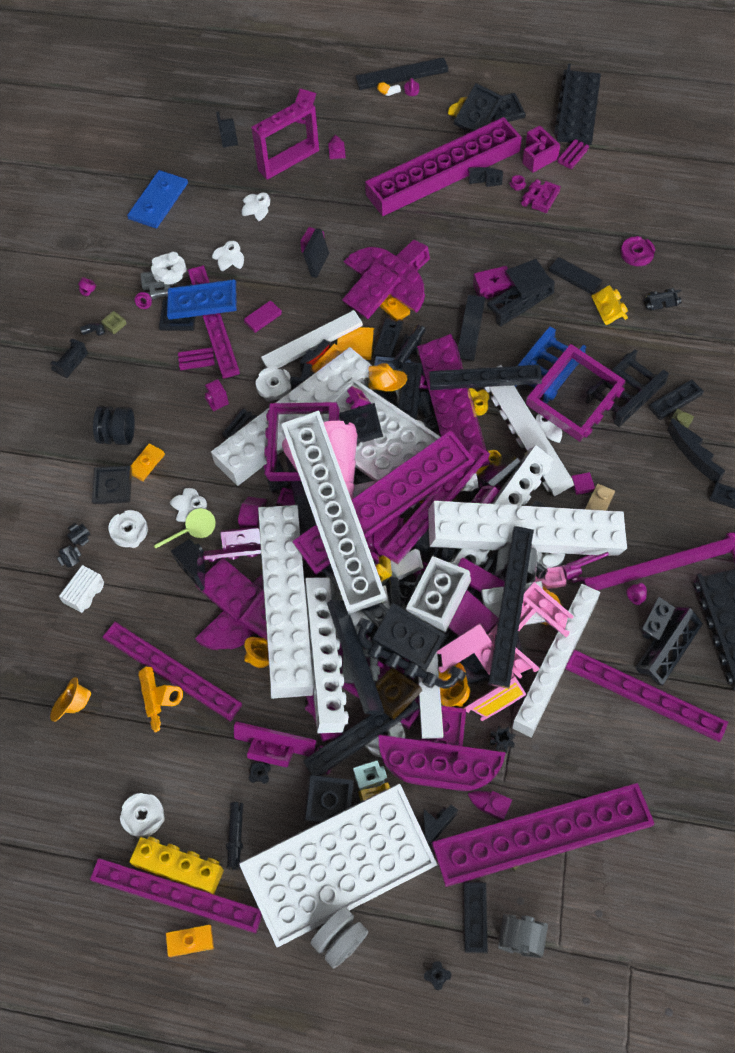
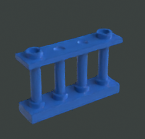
(539, 351)

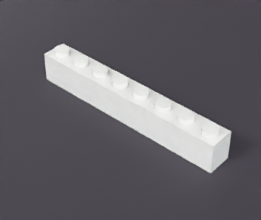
(530, 434)
(555, 662)

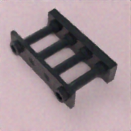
(635, 402)

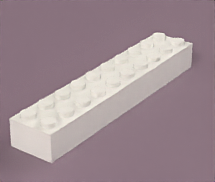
(244, 451)
(334, 512)
(554, 528)
(285, 603)

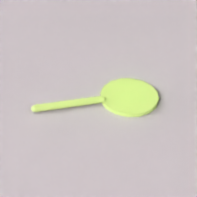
(199, 524)

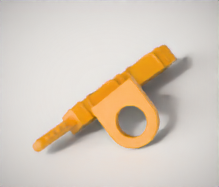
(156, 696)

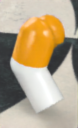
(387, 89)

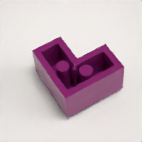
(540, 149)

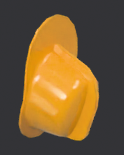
(385, 378)
(256, 652)
(458, 693)
(71, 700)

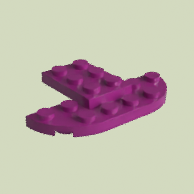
(382, 276)
(234, 595)
(441, 760)

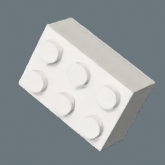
(439, 593)

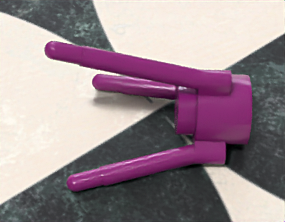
(573, 569)

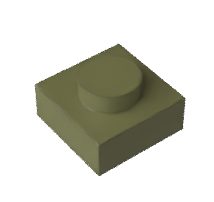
(113, 322)
(683, 418)

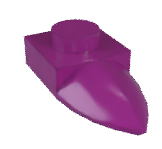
(336, 148)
(491, 803)

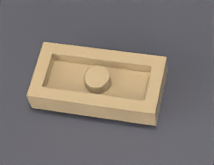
(600, 498)

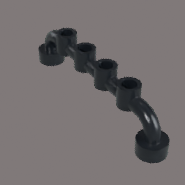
(411, 669)

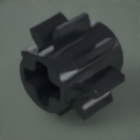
(78, 534)
(69, 555)
(498, 735)

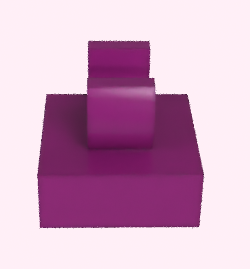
(358, 397)

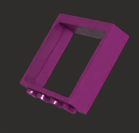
(294, 154)
(534, 402)
(271, 432)

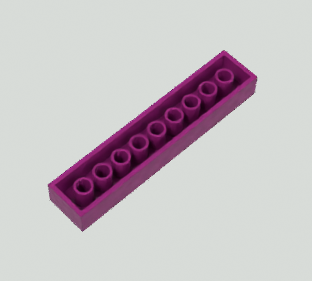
(442, 166)

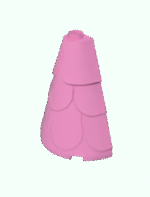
(344, 443)

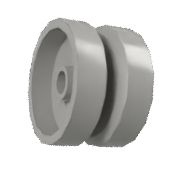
(339, 937)

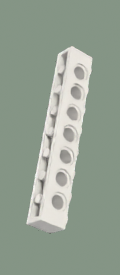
(541, 462)
(326, 720)

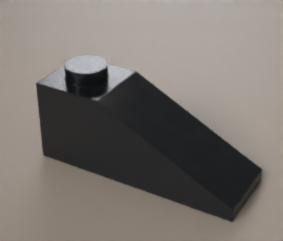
(190, 560)

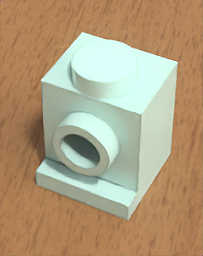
(363, 772)

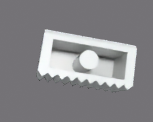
(82, 589)

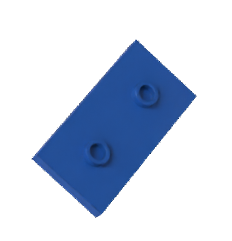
(157, 199)
(201, 299)

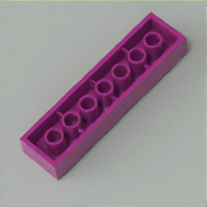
(452, 407)

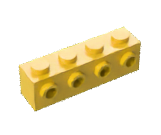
(177, 865)

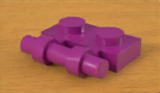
(544, 199)

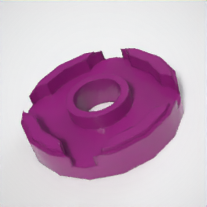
(637, 259)

